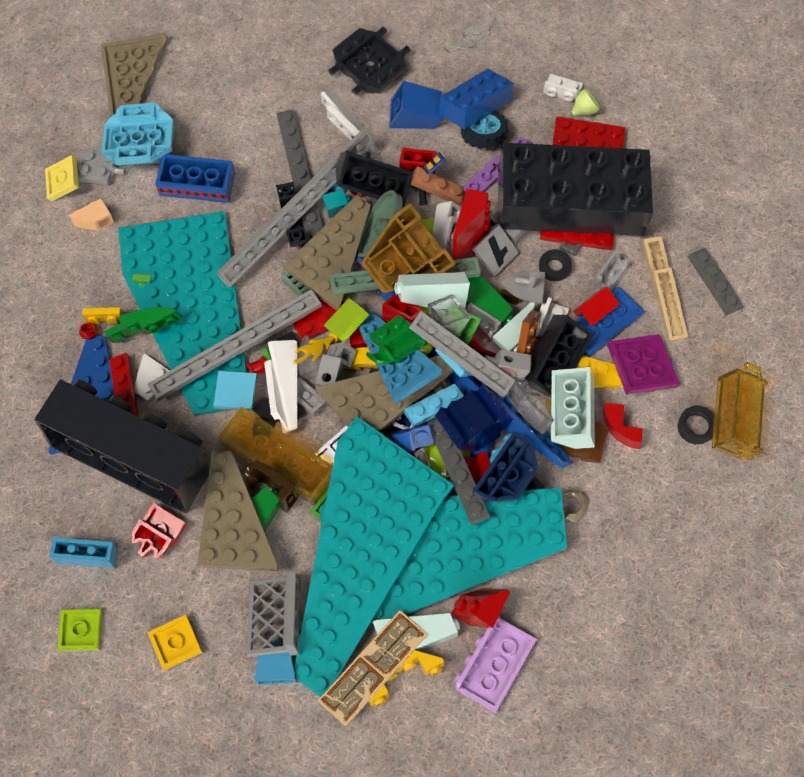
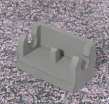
(611, 272)
(488, 323)

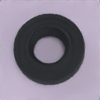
(555, 254)

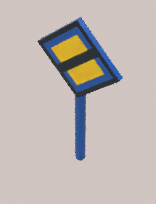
(433, 163)

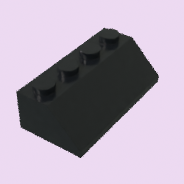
(371, 176)
(557, 350)

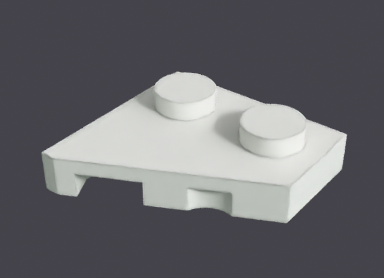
(148, 371)

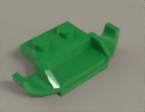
(394, 341)

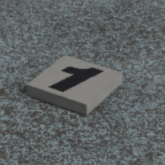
(495, 250)

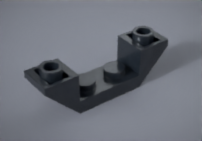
(296, 233)

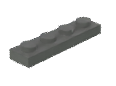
(715, 281)

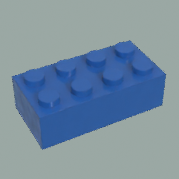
(476, 98)

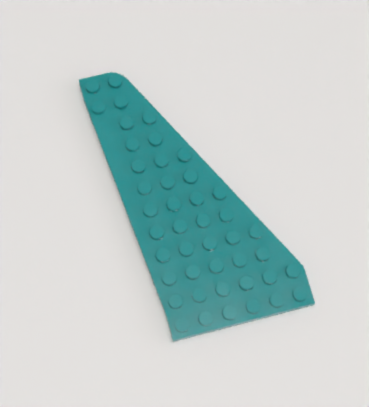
(369, 527)

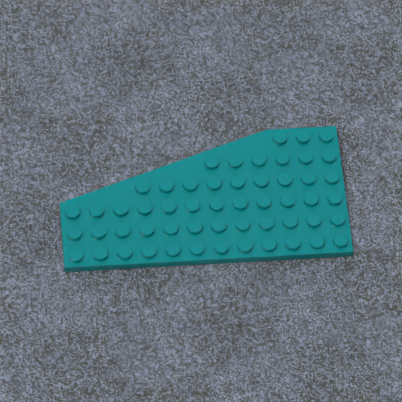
(183, 270)
(462, 556)

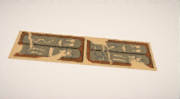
(372, 668)

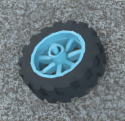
(483, 136)

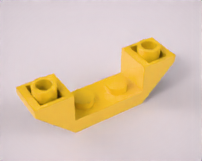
(429, 663)

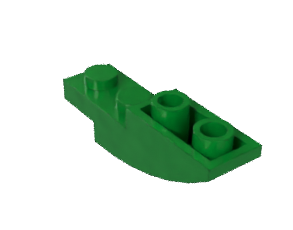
(145, 319)

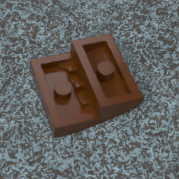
(593, 454)

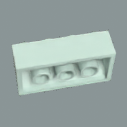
(573, 408)

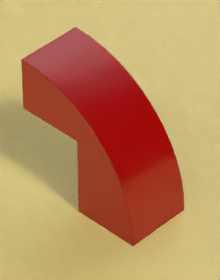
(613, 418)

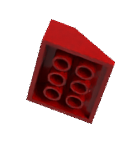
(471, 224)

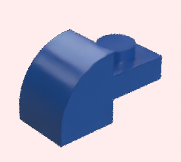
(413, 438)

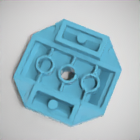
(137, 135)

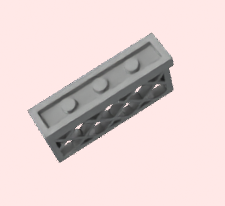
(291, 616)

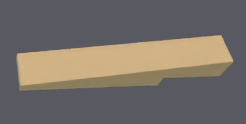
(665, 288)

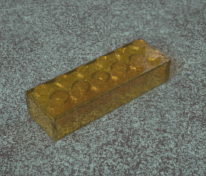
(256, 439)

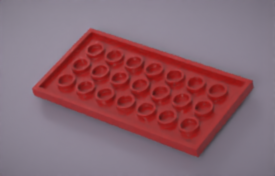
(589, 134)

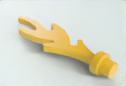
(316, 348)

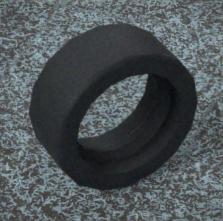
(689, 436)

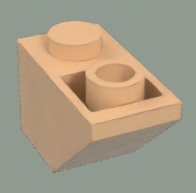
(92, 217)

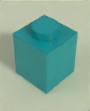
(335, 202)

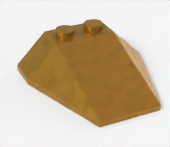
(403, 250)

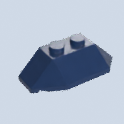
(509, 471)

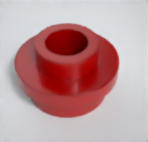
(88, 331)

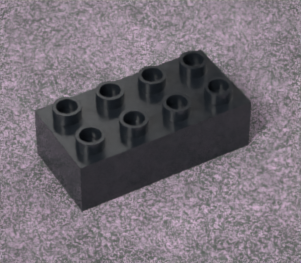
(574, 189)
(123, 444)

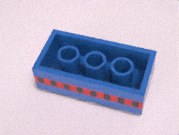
(195, 178)

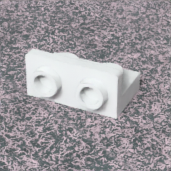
(562, 88)
(548, 310)

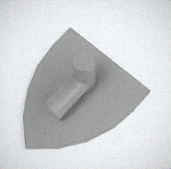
(526, 285)

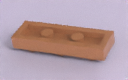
(437, 185)

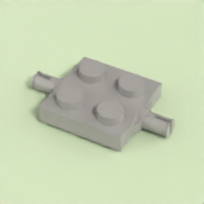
(96, 169)

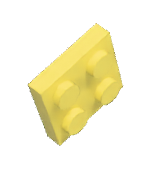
(61, 178)

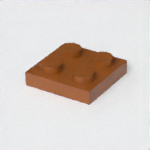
(527, 339)

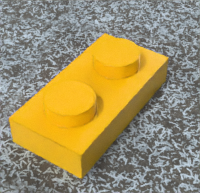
(96, 315)

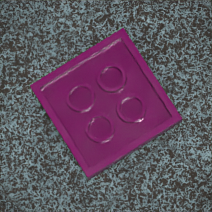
(643, 364)

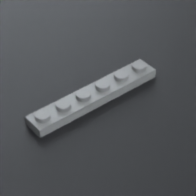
(462, 354)

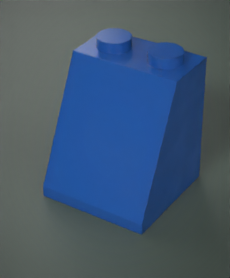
(415, 107)

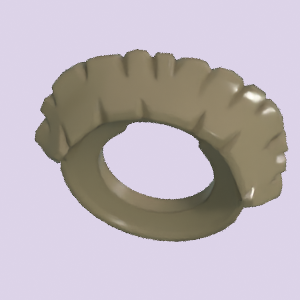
(575, 516)

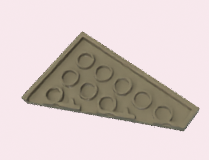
(370, 399)

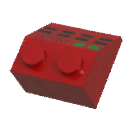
(481, 607)

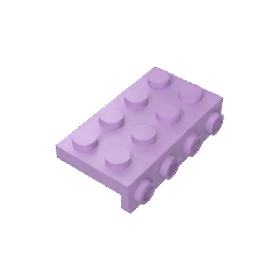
(494, 664)

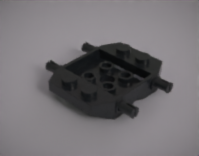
(387, 61)

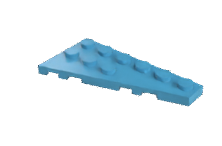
(406, 375)

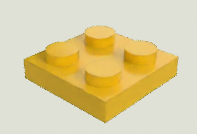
(174, 642)

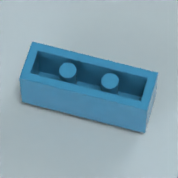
(83, 552)

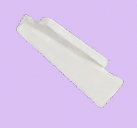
(343, 118)
(445, 224)
(282, 383)

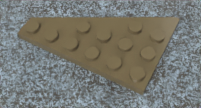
(130, 68)
(331, 251)
(230, 526)

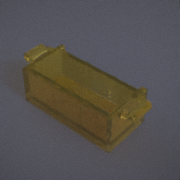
(739, 412)

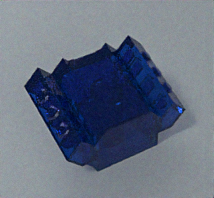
(474, 419)

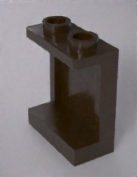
(287, 492)

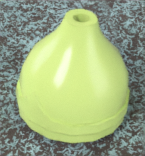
(585, 104)

